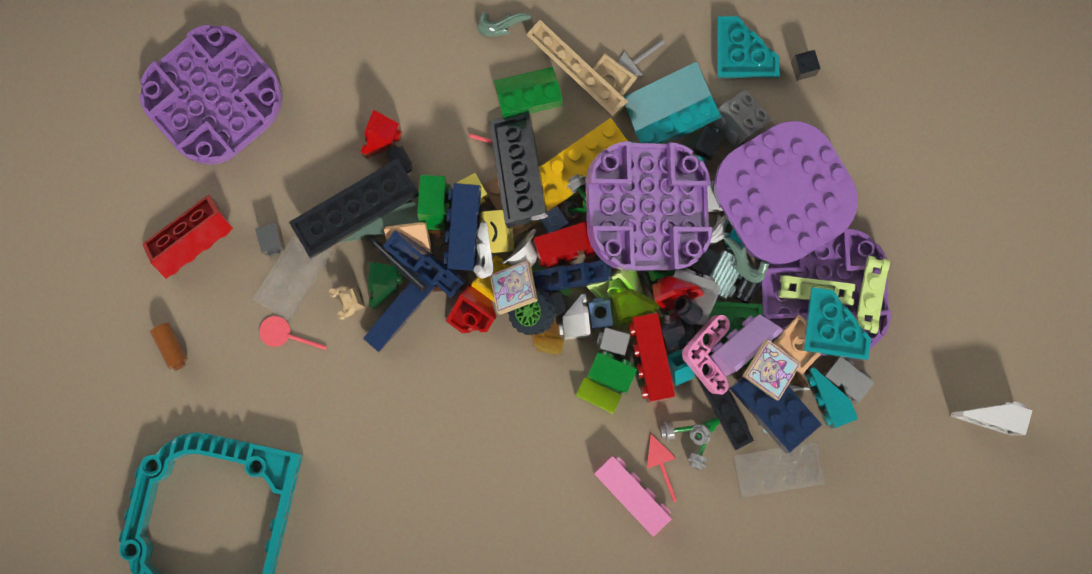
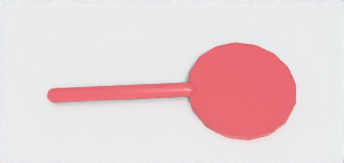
(276, 331)

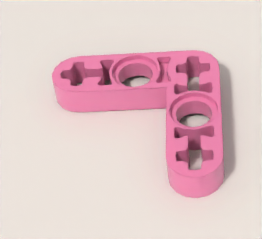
(702, 357)

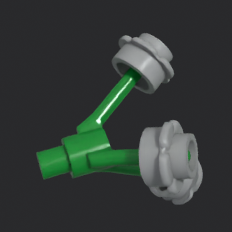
(570, 208)
(699, 433)

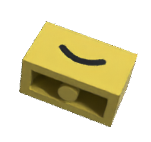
(500, 236)

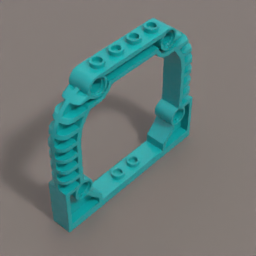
(279, 470)

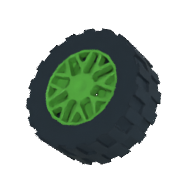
(535, 316)

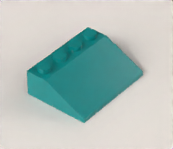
(672, 106)

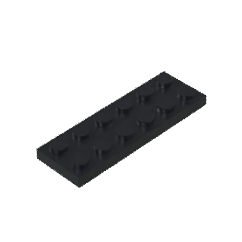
(518, 169)
(353, 208)

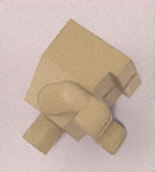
(349, 298)

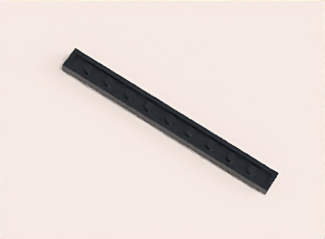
(721, 403)

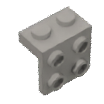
(741, 118)
(709, 287)

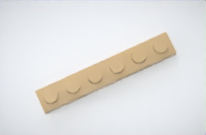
(577, 68)

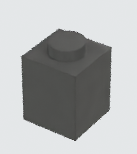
(270, 239)

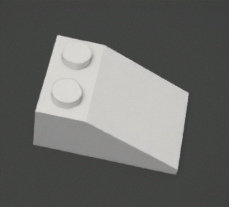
(1006, 418)

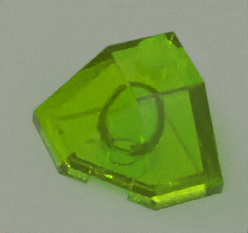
(631, 304)

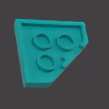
(743, 52)
(833, 328)

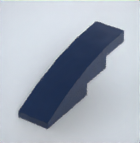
(424, 263)
(572, 276)
(397, 315)

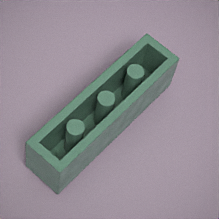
(402, 215)

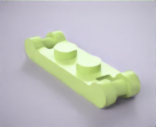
(804, 286)
(872, 293)

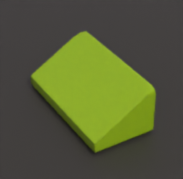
(598, 395)

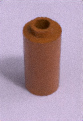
(169, 346)

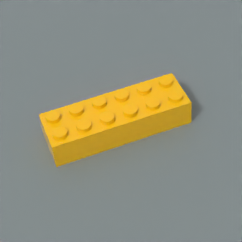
(574, 161)

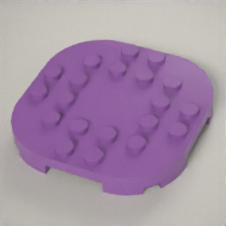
(211, 95)
(786, 192)
(648, 206)
(837, 261)

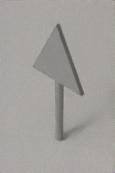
(627, 63)

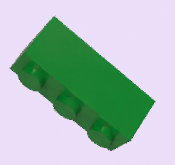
(528, 92)

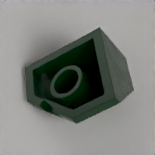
(382, 283)

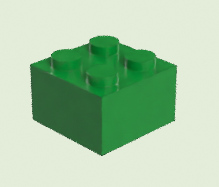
(433, 201)
(612, 373)

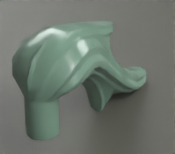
(492, 29)
(743, 266)

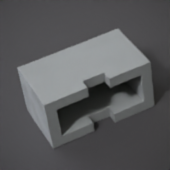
(613, 342)
(849, 378)

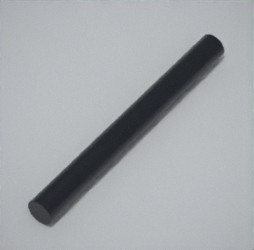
(397, 264)

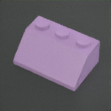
(743, 344)

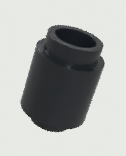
(398, 152)
(746, 290)
(687, 310)

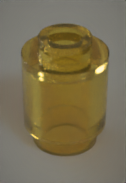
(548, 343)

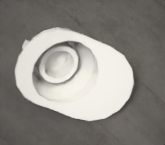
(524, 251)

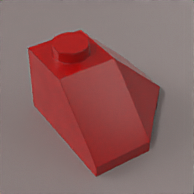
(380, 134)
(670, 288)
(472, 312)

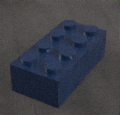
(463, 227)
(783, 419)

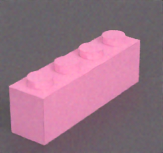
(633, 496)

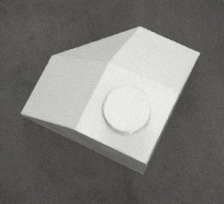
(576, 320)

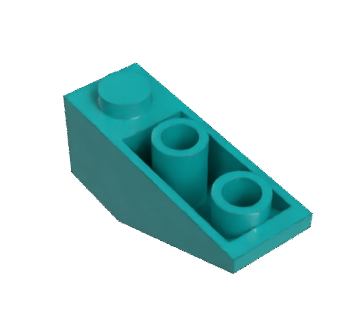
(835, 404)

